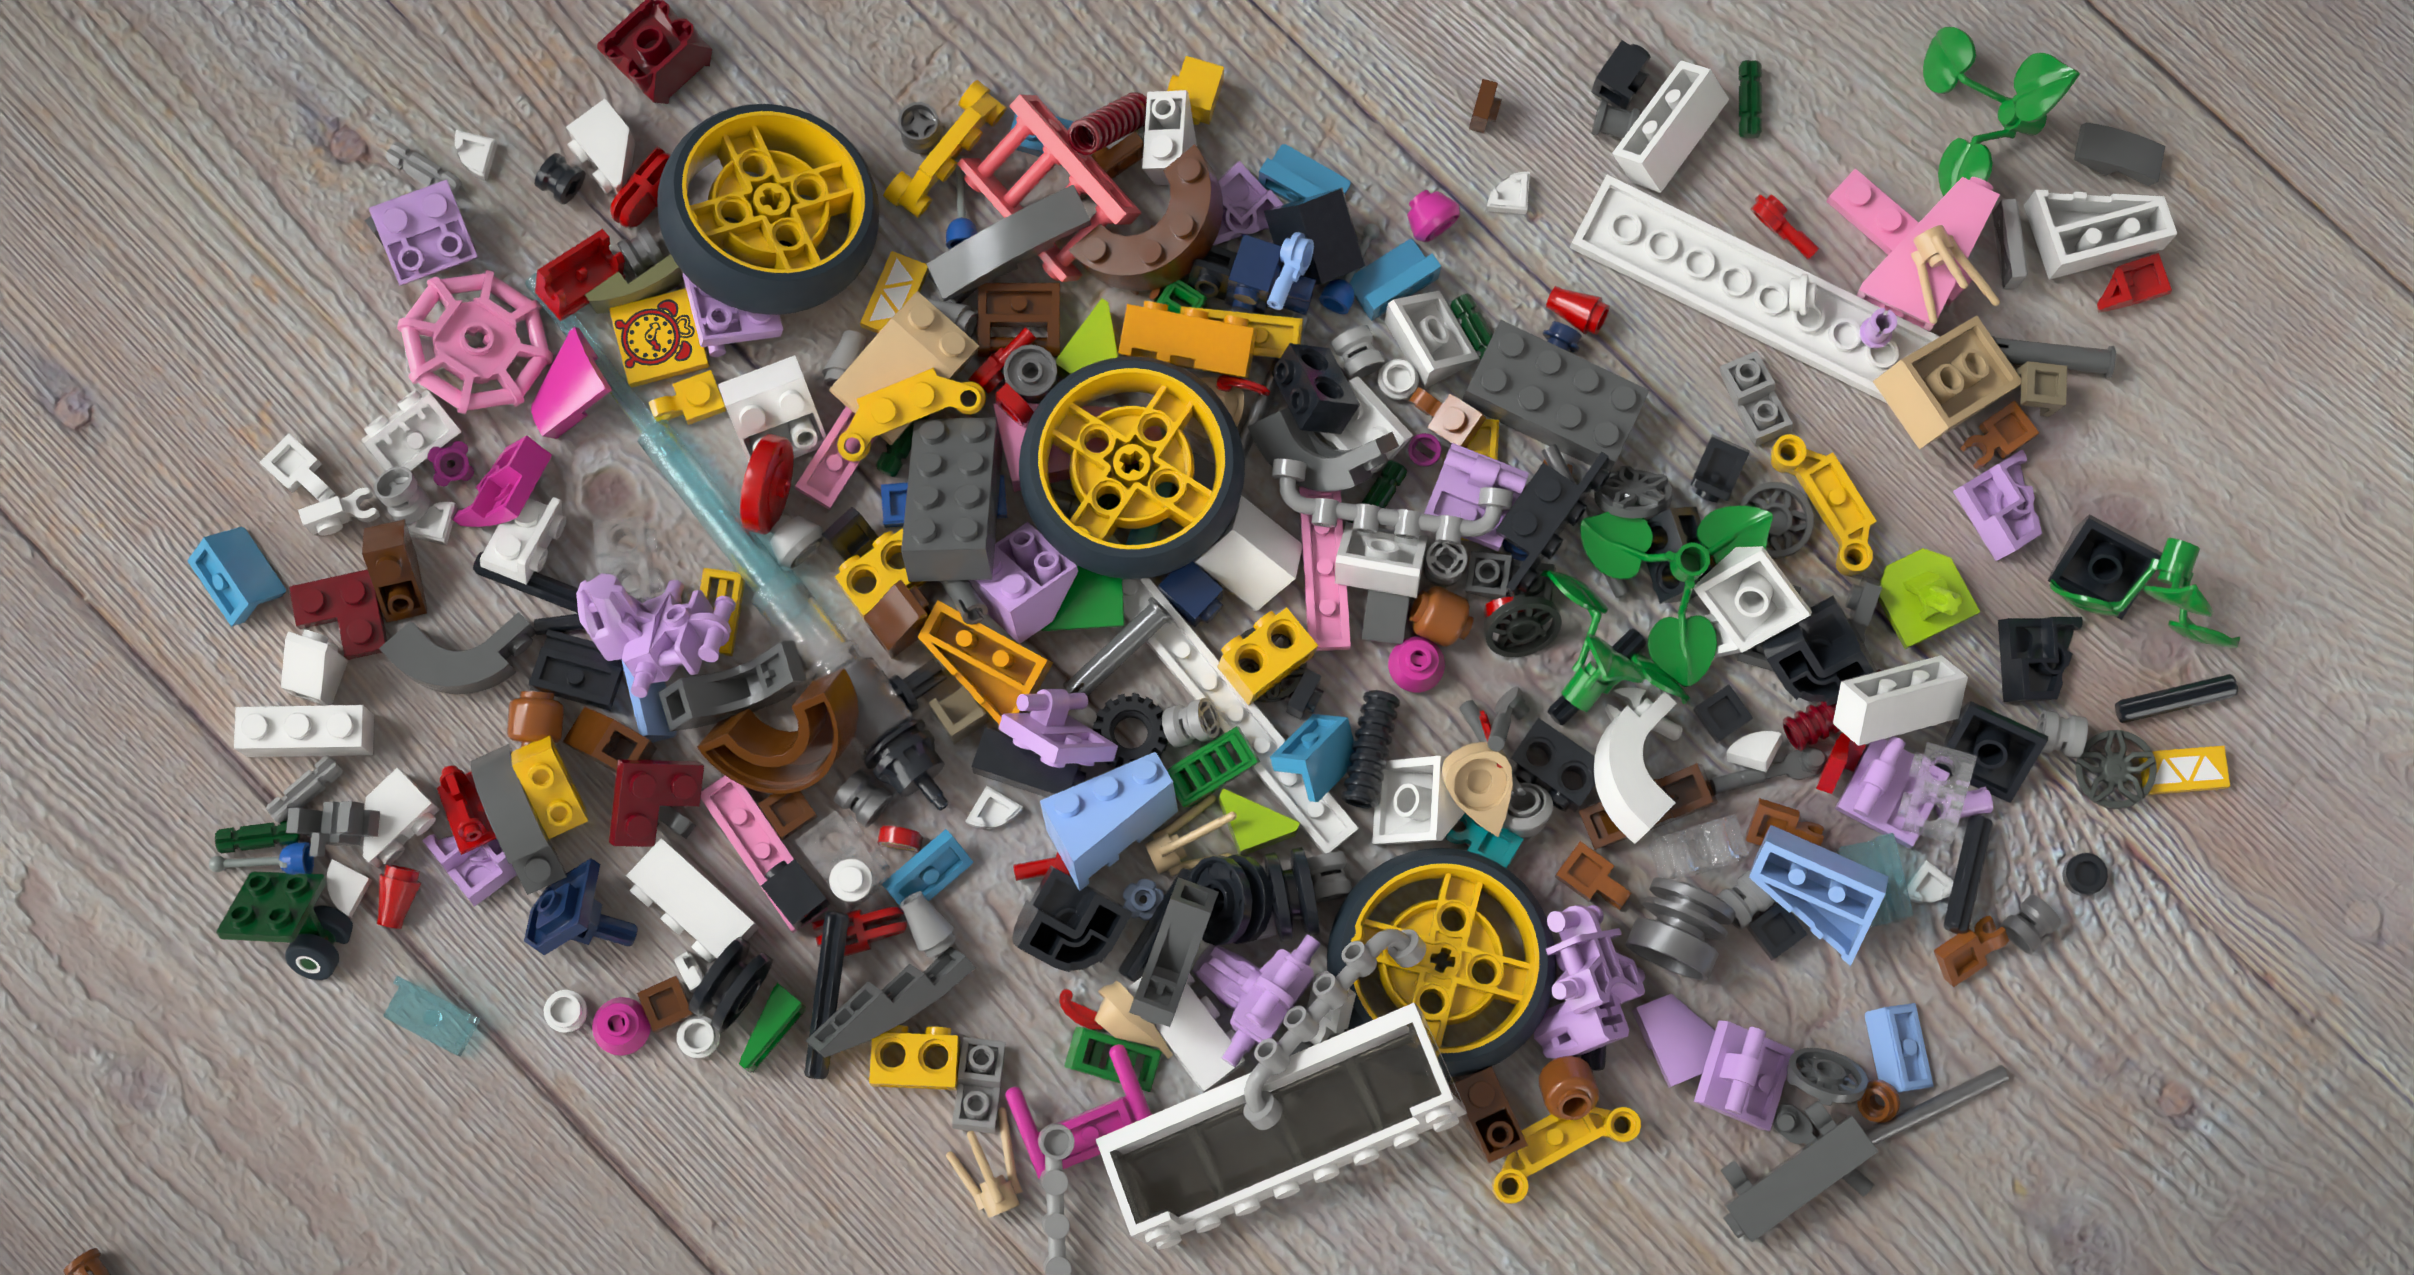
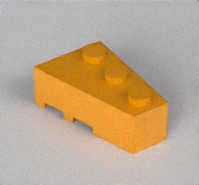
(1188, 339)
(983, 660)

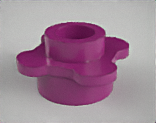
(440, 457)

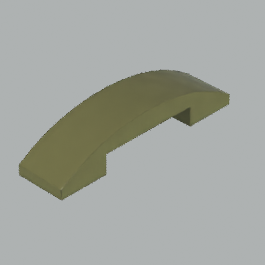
(653, 282)

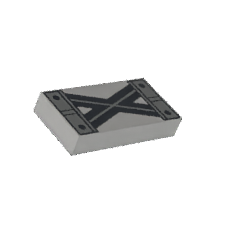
(2010, 243)

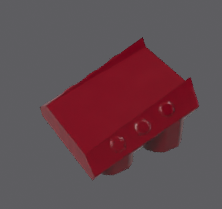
(656, 50)

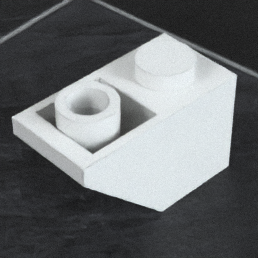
(1167, 132)
(605, 143)
(312, 667)
(403, 813)

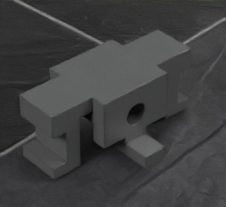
(336, 825)

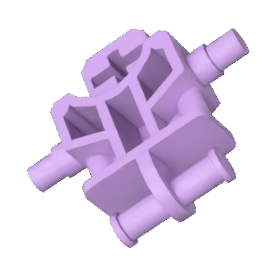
(653, 634)
(1592, 985)
(1256, 994)

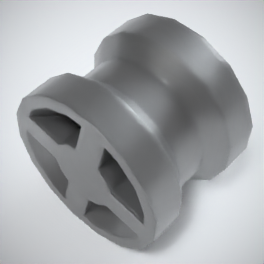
(641, 251)

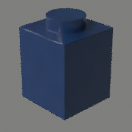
(1193, 594)

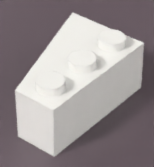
(2093, 230)

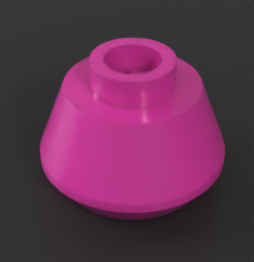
(1432, 215)
(1404, 664)
(623, 1039)

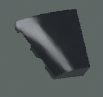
(2035, 656)

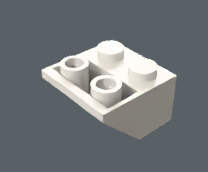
(773, 403)

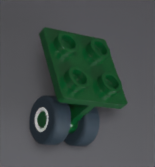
(283, 910)

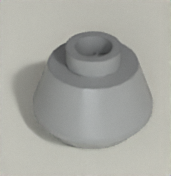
(795, 540)
(1529, 813)

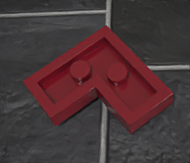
(349, 601)
(644, 787)

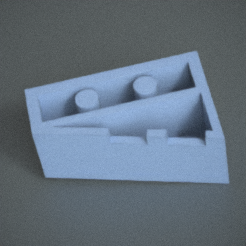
(1108, 814)
(1821, 888)

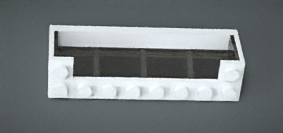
(1338, 1108)

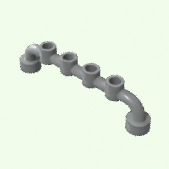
(1406, 522)
(1403, 946)
(1056, 1144)

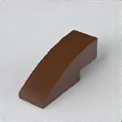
(1686, 787)

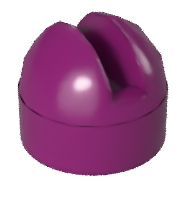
(1419, 457)

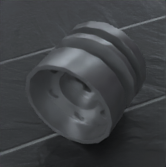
(1683, 922)

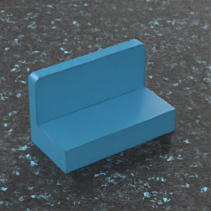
(1298, 176)
(1394, 276)
(235, 573)
(1318, 752)

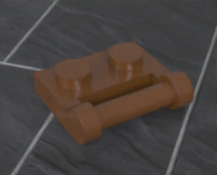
(1018, 307)

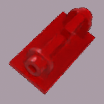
(464, 809)

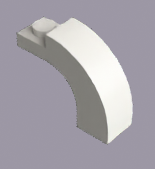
(1620, 773)

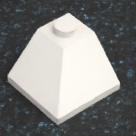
(1414, 803)

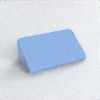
(649, 711)
(1899, 1047)

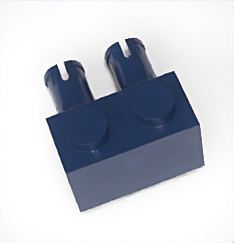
(1254, 276)

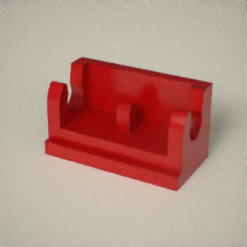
(575, 273)

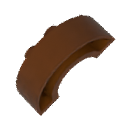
(1171, 246)
(785, 760)

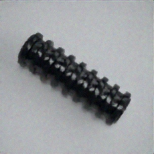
(1370, 749)

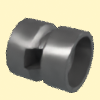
(1031, 372)

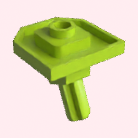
(1924, 596)

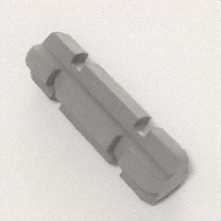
(420, 167)
(304, 788)

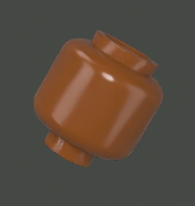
(1441, 616)
(535, 718)
(1568, 1088)

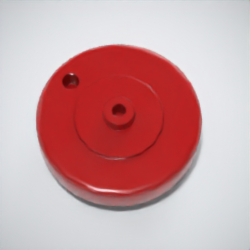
(766, 484)

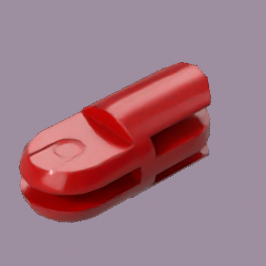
(640, 192)
(861, 932)

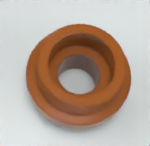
(1871, 1109)

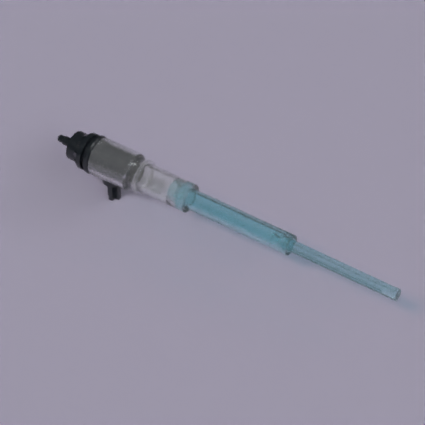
(885, 734)

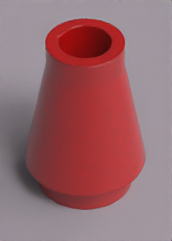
(1579, 309)
(396, 893)

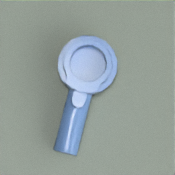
(1297, 257)

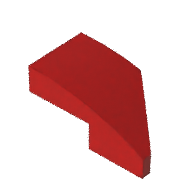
(2135, 283)
(1843, 756)

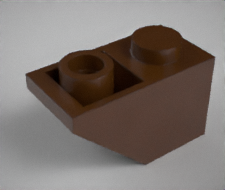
(394, 570)
(898, 618)
(607, 740)
(1489, 1116)

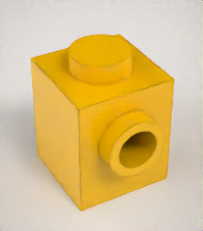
(1203, 83)

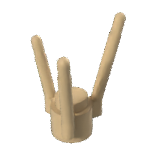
(1940, 249)
(1168, 850)
(996, 1193)

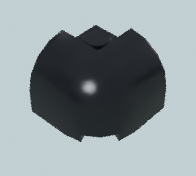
(1819, 654)
(1069, 925)

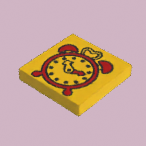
(658, 338)

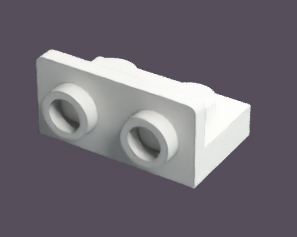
(1369, 423)
(410, 432)
(522, 543)

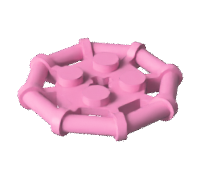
(462, 360)

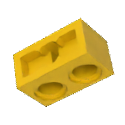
(876, 566)
(1273, 661)
(549, 787)
(914, 1071)

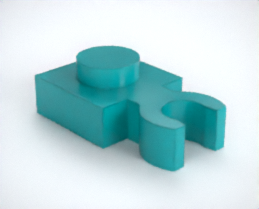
(1482, 842)

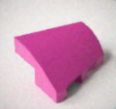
(569, 387)
(506, 485)

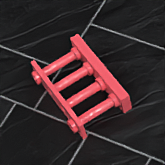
(1085, 173)

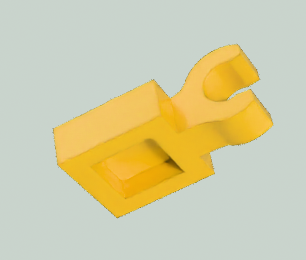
(695, 398)

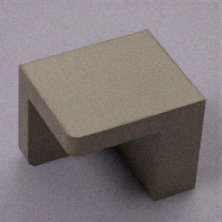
(2043, 386)
(959, 714)

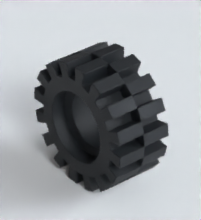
(1137, 708)

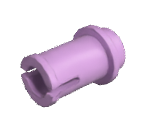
(1871, 326)
(1975, 803)

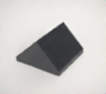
(1330, 226)
(2102, 562)
(2002, 749)

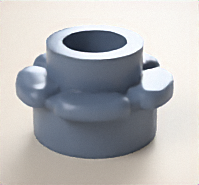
(1143, 888)

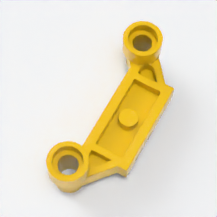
(940, 163)
(903, 404)
(1833, 498)
(1556, 1138)

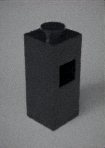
(1022, 768)

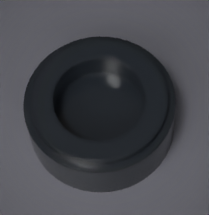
(2085, 874)

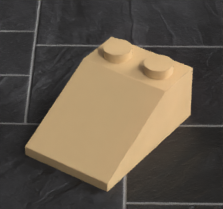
(908, 344)
(1947, 381)

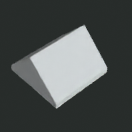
(1429, 336)
(1252, 557)
(1380, 561)
(1751, 597)

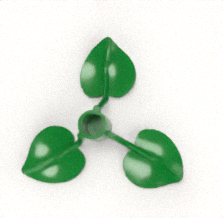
(2038, 84)
(1617, 546)
(2175, 570)
(1610, 666)

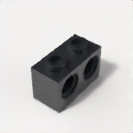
(1315, 389)
(1670, 532)
(1562, 757)

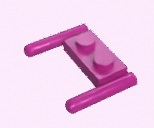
(1087, 1125)

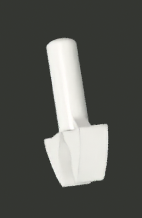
(1633, 697)

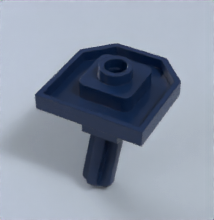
(571, 913)

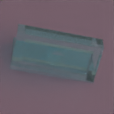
(1883, 856)
(431, 1017)

